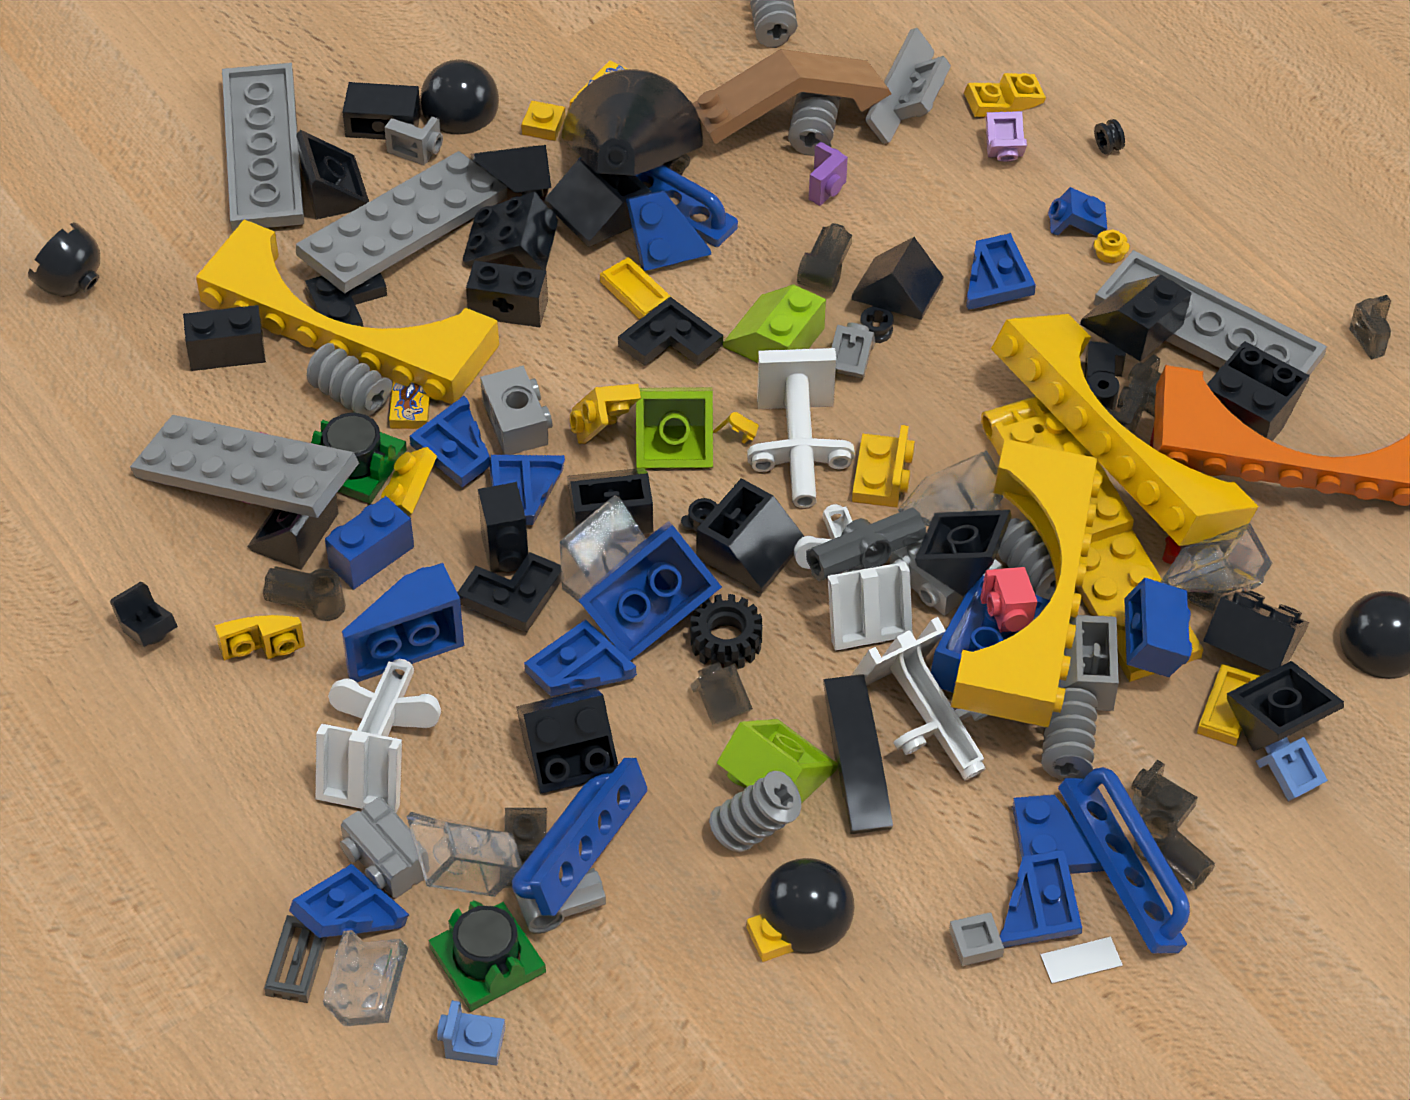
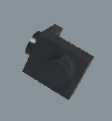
(141, 616)

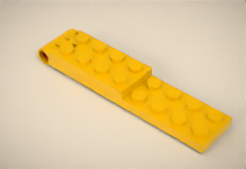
(1115, 554)

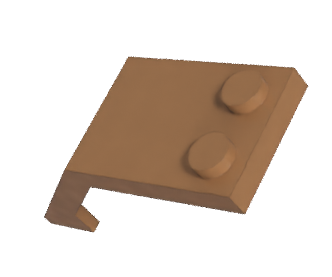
(781, 78)

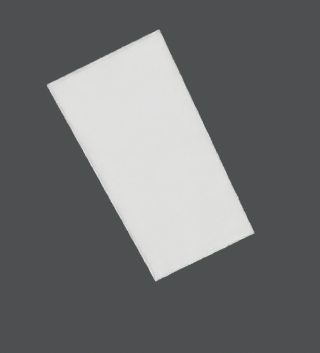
(1081, 959)

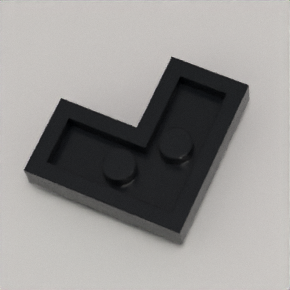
(342, 306)
(670, 326)
(513, 600)

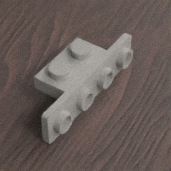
(913, 85)

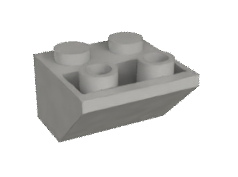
(1094, 659)

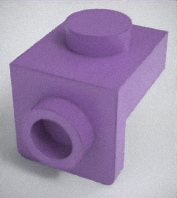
(828, 175)

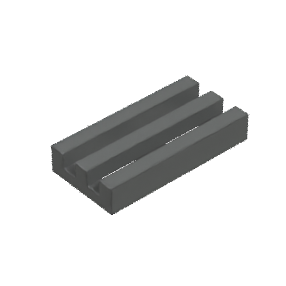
(290, 988)

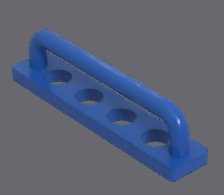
(693, 201)
(1083, 795)
(579, 821)

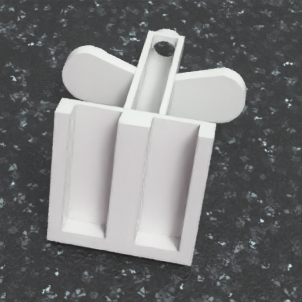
(797, 382)
(863, 602)
(907, 664)
(366, 762)

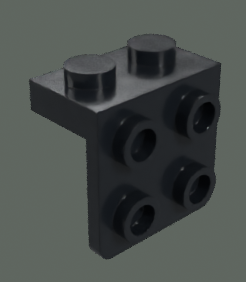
(516, 227)

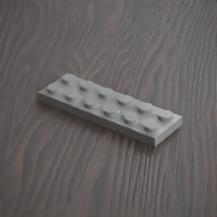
(262, 146)
(400, 221)
(1217, 323)
(245, 465)

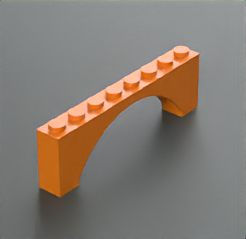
(1208, 438)

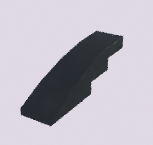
(857, 754)

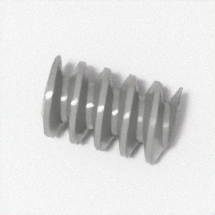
(773, 21)
(813, 121)
(348, 380)
(1025, 548)
(1070, 736)
(756, 812)

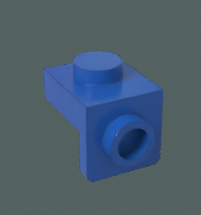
(1079, 211)

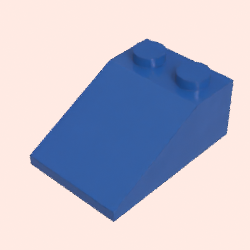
(649, 591)
(408, 622)
(970, 631)

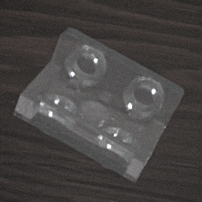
(364, 979)

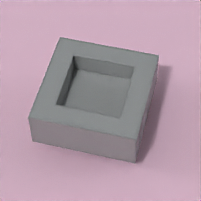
(976, 939)

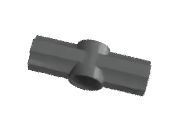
(866, 543)

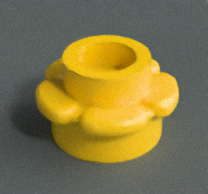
(1111, 246)

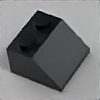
(1140, 315)

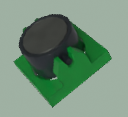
(372, 448)
(487, 949)

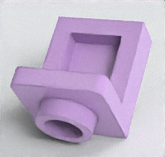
(1005, 135)

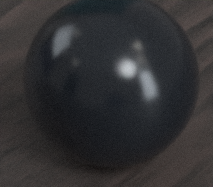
(459, 96)
(1378, 634)
(808, 904)

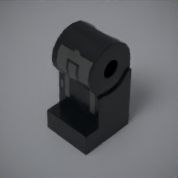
(1101, 366)

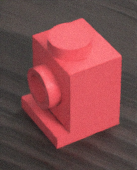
(1009, 598)

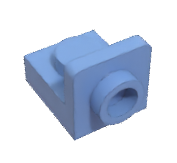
(1293, 766)
(470, 1036)

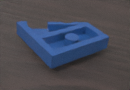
(663, 232)
(998, 273)
(455, 441)
(534, 477)
(579, 662)
(1048, 826)
(1042, 901)
(347, 903)

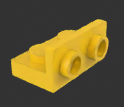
(601, 408)
(881, 469)

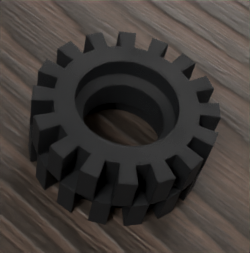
(726, 614)

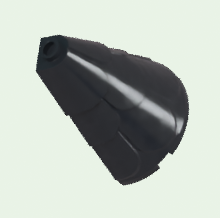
(631, 123)

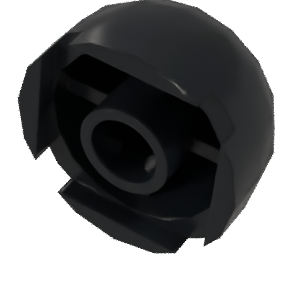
(67, 263)

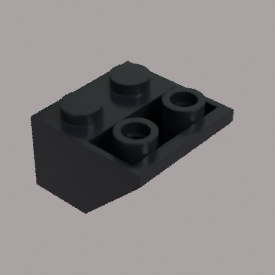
(594, 202)
(1258, 389)
(593, 490)
(748, 536)
(1256, 629)
(567, 739)

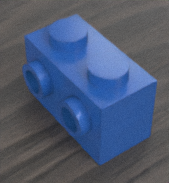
(369, 542)
(1157, 627)

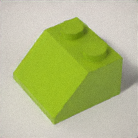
(779, 321)
(674, 427)
(773, 746)

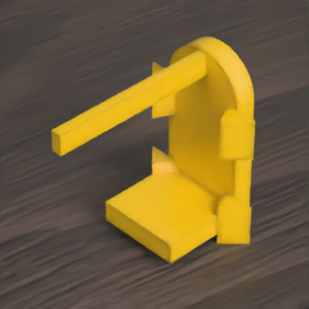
(740, 423)

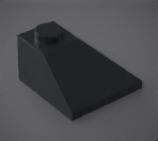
(518, 168)

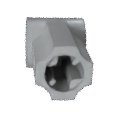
(585, 896)

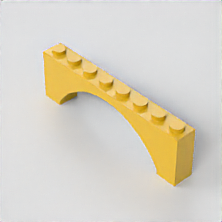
(435, 355)
(1181, 500)
(1023, 672)

